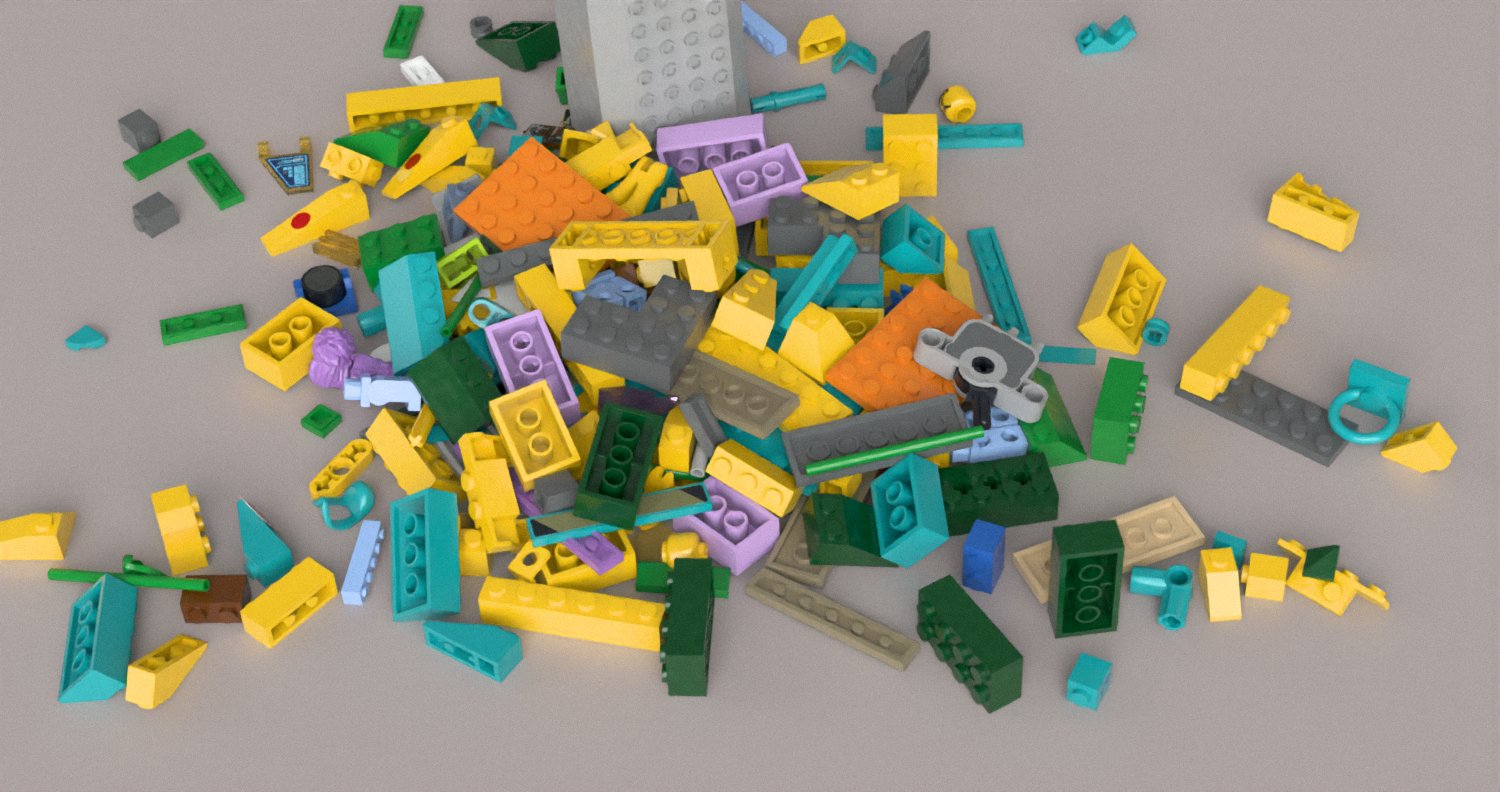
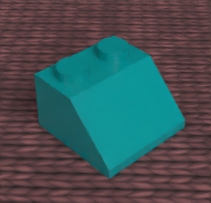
(912, 243)

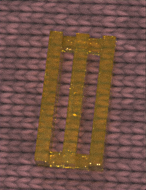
(344, 245)

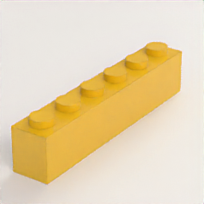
(422, 102)
(539, 290)
(1235, 343)
(572, 613)

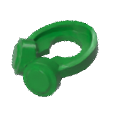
(136, 567)

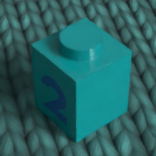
(1089, 681)

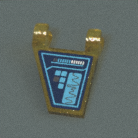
(292, 170)

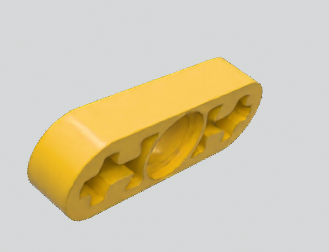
(346, 460)

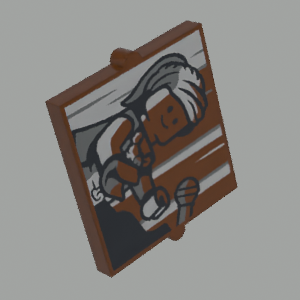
(551, 134)

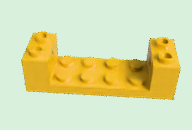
(586, 244)

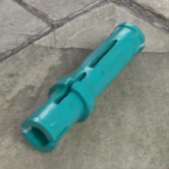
(779, 100)

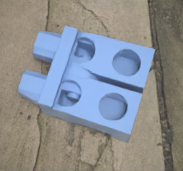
(613, 290)
(381, 390)
(1002, 440)

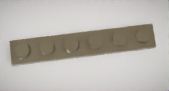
(833, 619)

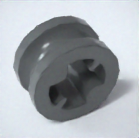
(480, 26)

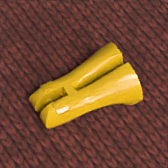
(638, 186)

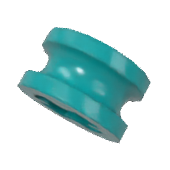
(1154, 338)

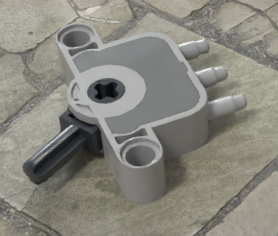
(986, 368)

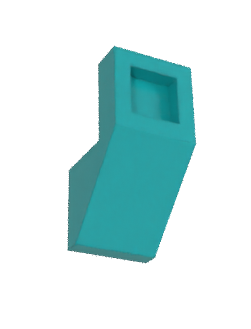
(1097, 40)

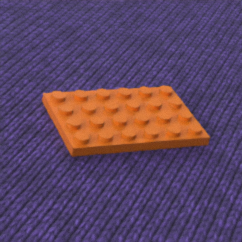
(534, 200)
(882, 365)

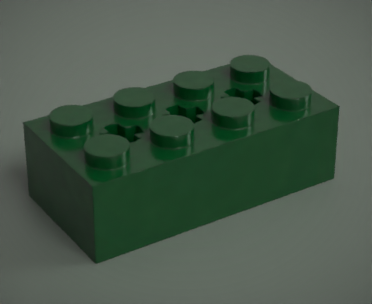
(618, 466)
(999, 492)
(1085, 578)
(688, 627)
(969, 644)

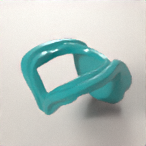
(358, 499)

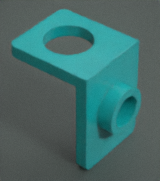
(856, 53)
(491, 113)

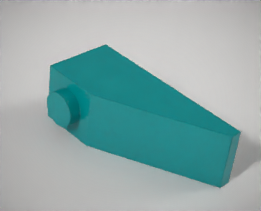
(263, 550)
(476, 646)

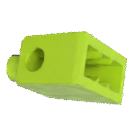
(456, 264)

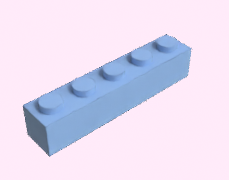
(762, 32)
(363, 562)

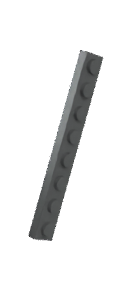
(505, 265)

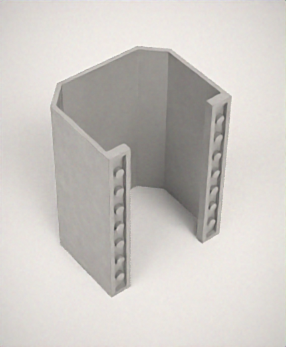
(652, 63)

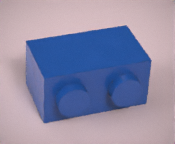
(983, 556)

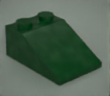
(522, 43)
(841, 532)

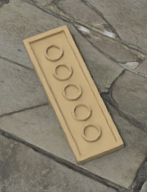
(1147, 535)

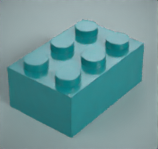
(909, 510)

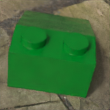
(387, 142)

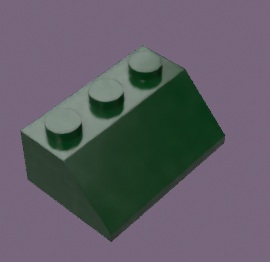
(455, 388)

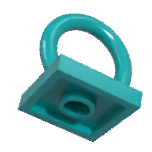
(1376, 393)

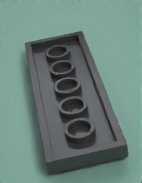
(1276, 416)
(870, 432)

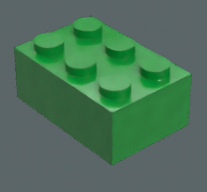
(401, 239)
(1118, 411)

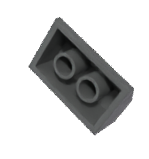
(904, 76)

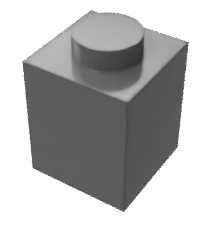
(139, 130)
(154, 215)
(555, 492)

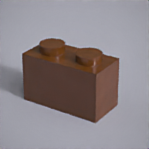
(220, 603)

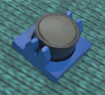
(327, 289)

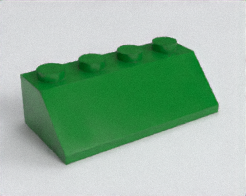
(1054, 430)

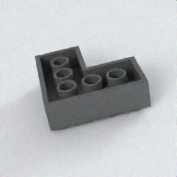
(803, 224)
(645, 344)

